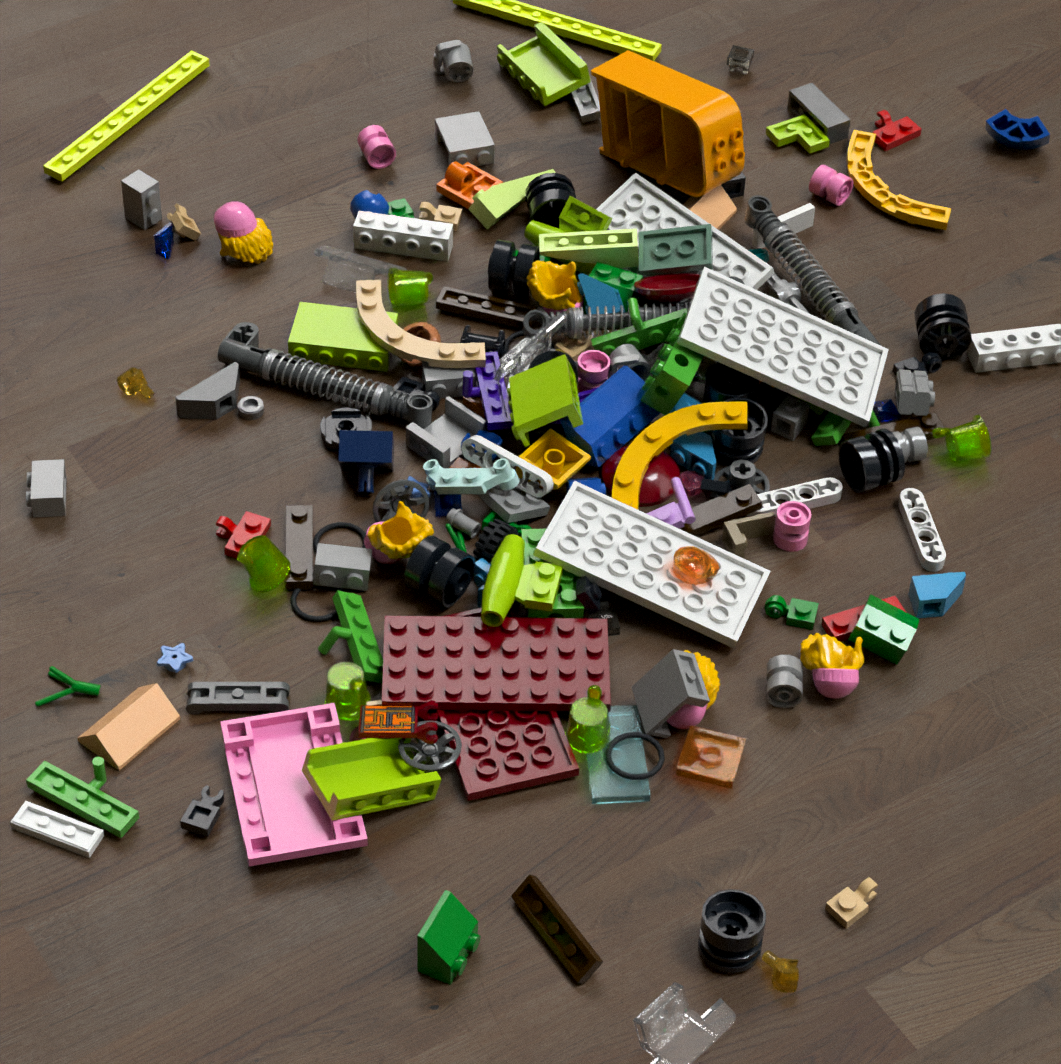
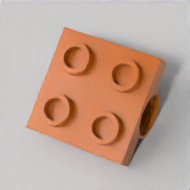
(464, 182)

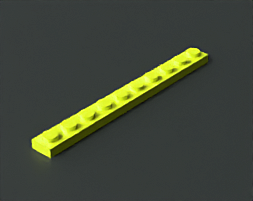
(565, 26)
(125, 116)

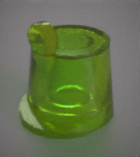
(408, 287)
(966, 440)
(263, 563)
(347, 690)
(588, 723)

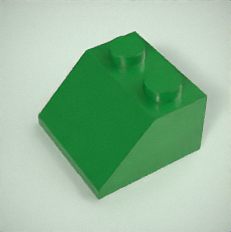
(618, 279)
(884, 629)
(447, 939)

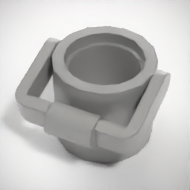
(456, 61)
(629, 356)

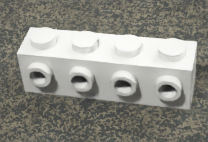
(402, 232)
(1015, 348)

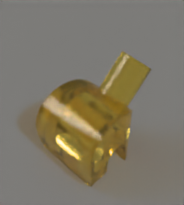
(134, 381)
(785, 972)

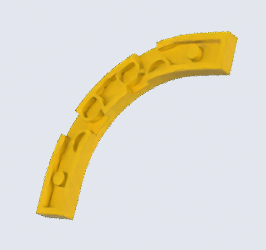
(878, 193)
(661, 435)

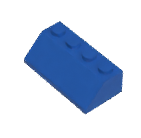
(610, 416)

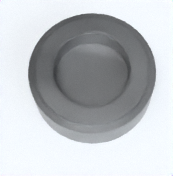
(250, 408)

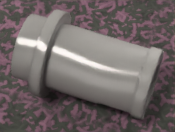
(463, 523)

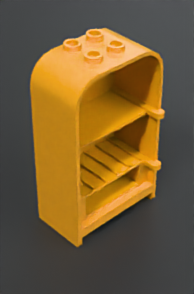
(668, 124)

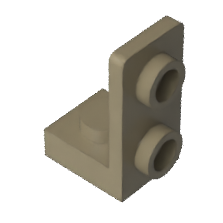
(739, 530)

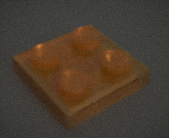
(711, 757)

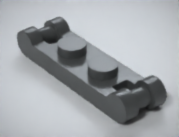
(237, 696)

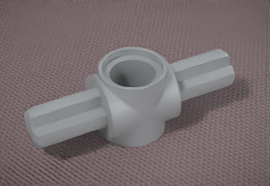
(785, 291)

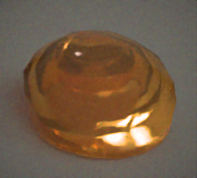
(694, 565)

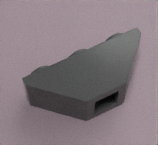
(211, 396)

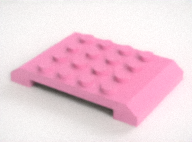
(271, 794)

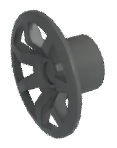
(743, 473)
(395, 492)
(431, 756)

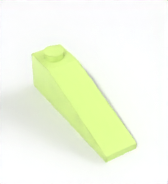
(500, 199)
(608, 247)

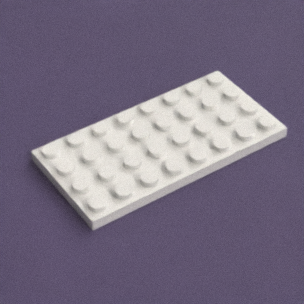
(648, 208)
(783, 346)
(634, 559)

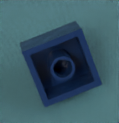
(367, 454)

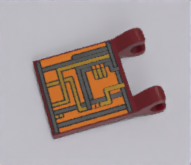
(398, 722)

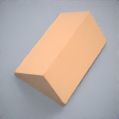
(713, 207)
(131, 726)

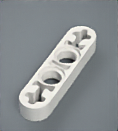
(529, 471)
(823, 492)
(926, 528)

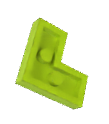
(800, 130)

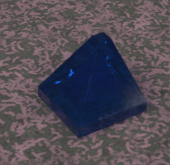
(164, 241)
(885, 410)
(445, 502)

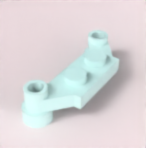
(470, 479)

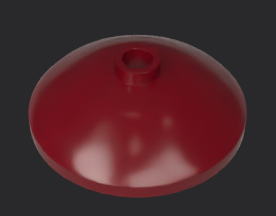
(668, 288)
(656, 481)

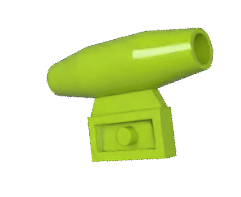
(574, 218)
(511, 580)

